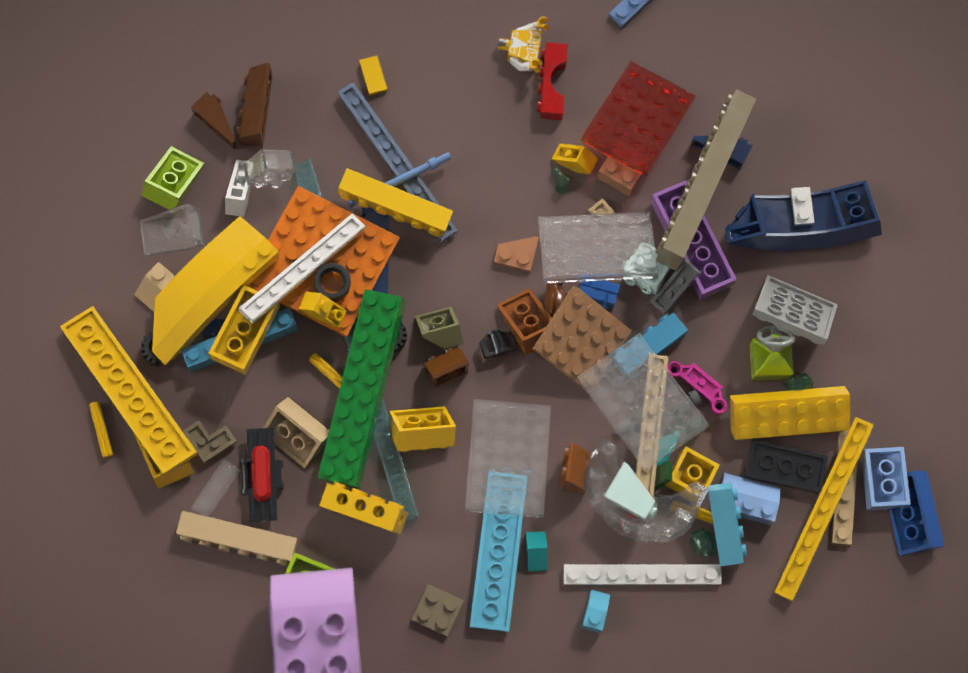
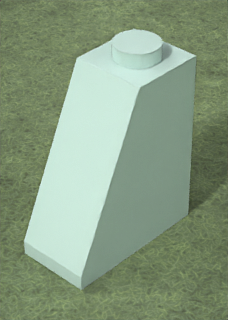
(631, 495)

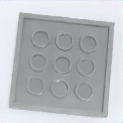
(795, 310)

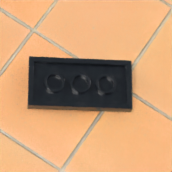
(786, 466)

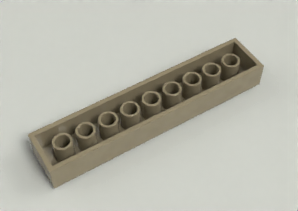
(704, 179)

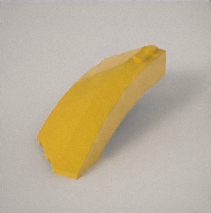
(208, 286)

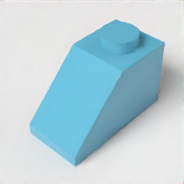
(596, 611)

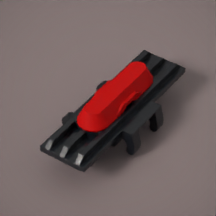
(265, 475)

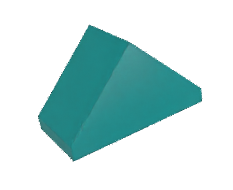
(536, 551)

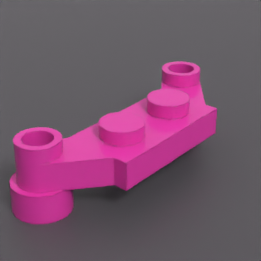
(702, 383)

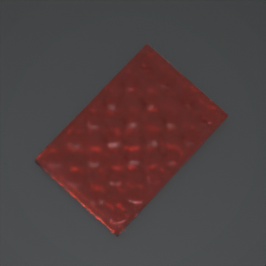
(638, 118)

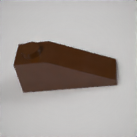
(212, 115)

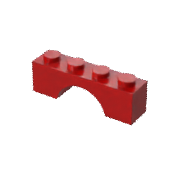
(551, 102)

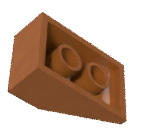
(525, 319)

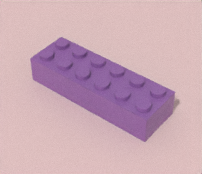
(704, 249)

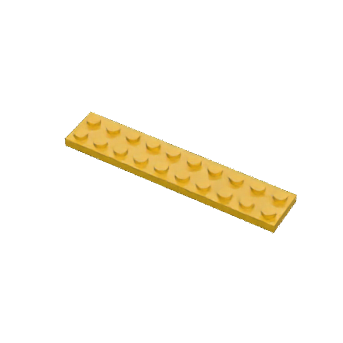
(128, 391)

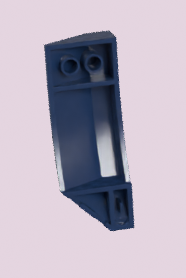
(839, 215)

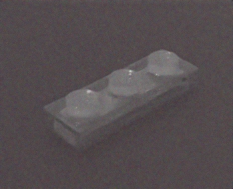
(215, 488)

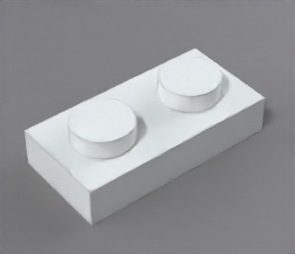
(802, 206)

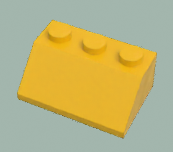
(422, 428)

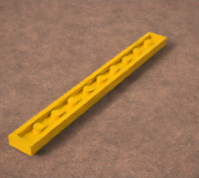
(824, 509)

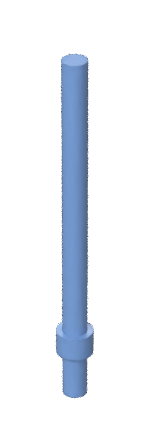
(432, 164)

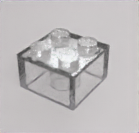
(270, 168)

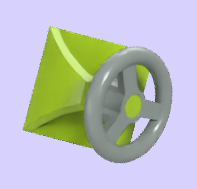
(771, 355)

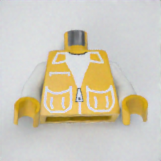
(525, 45)

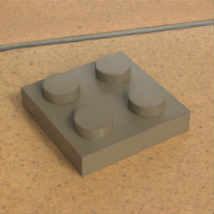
(437, 610)

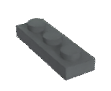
(675, 286)

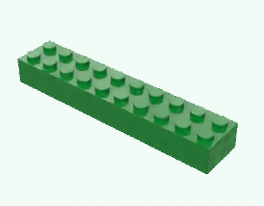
(362, 389)

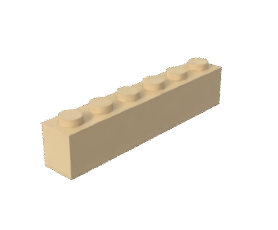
(237, 537)

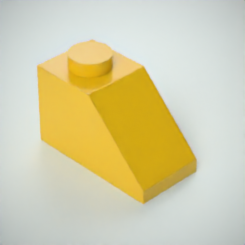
(575, 158)

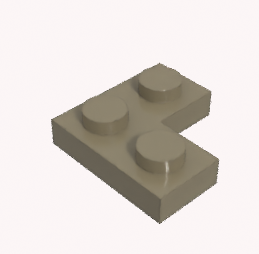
(209, 446)

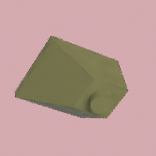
(440, 327)

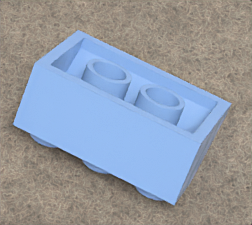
(885, 478)
(756, 500)

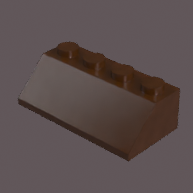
(256, 105)

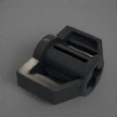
(497, 343)

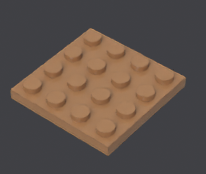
(580, 335)

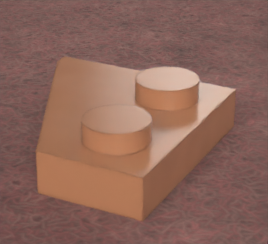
(517, 254)

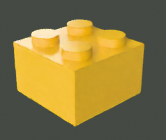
(691, 468)

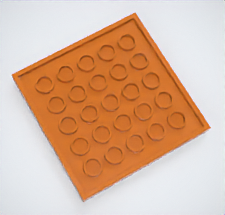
(306, 223)

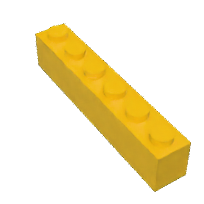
(394, 202)

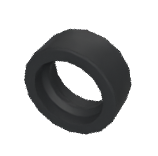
(332, 267)

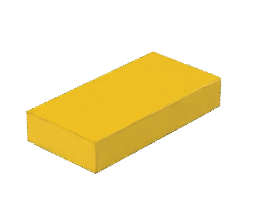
(373, 75)

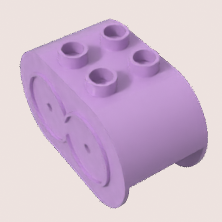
(315, 622)

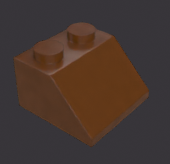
(446, 367)

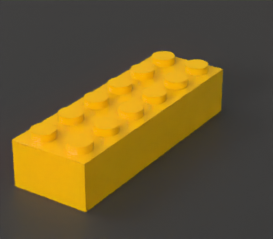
(790, 412)

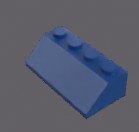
(917, 525)

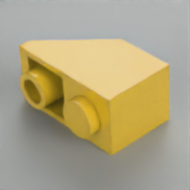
(322, 309)

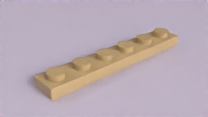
(843, 516)

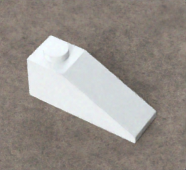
(238, 192)

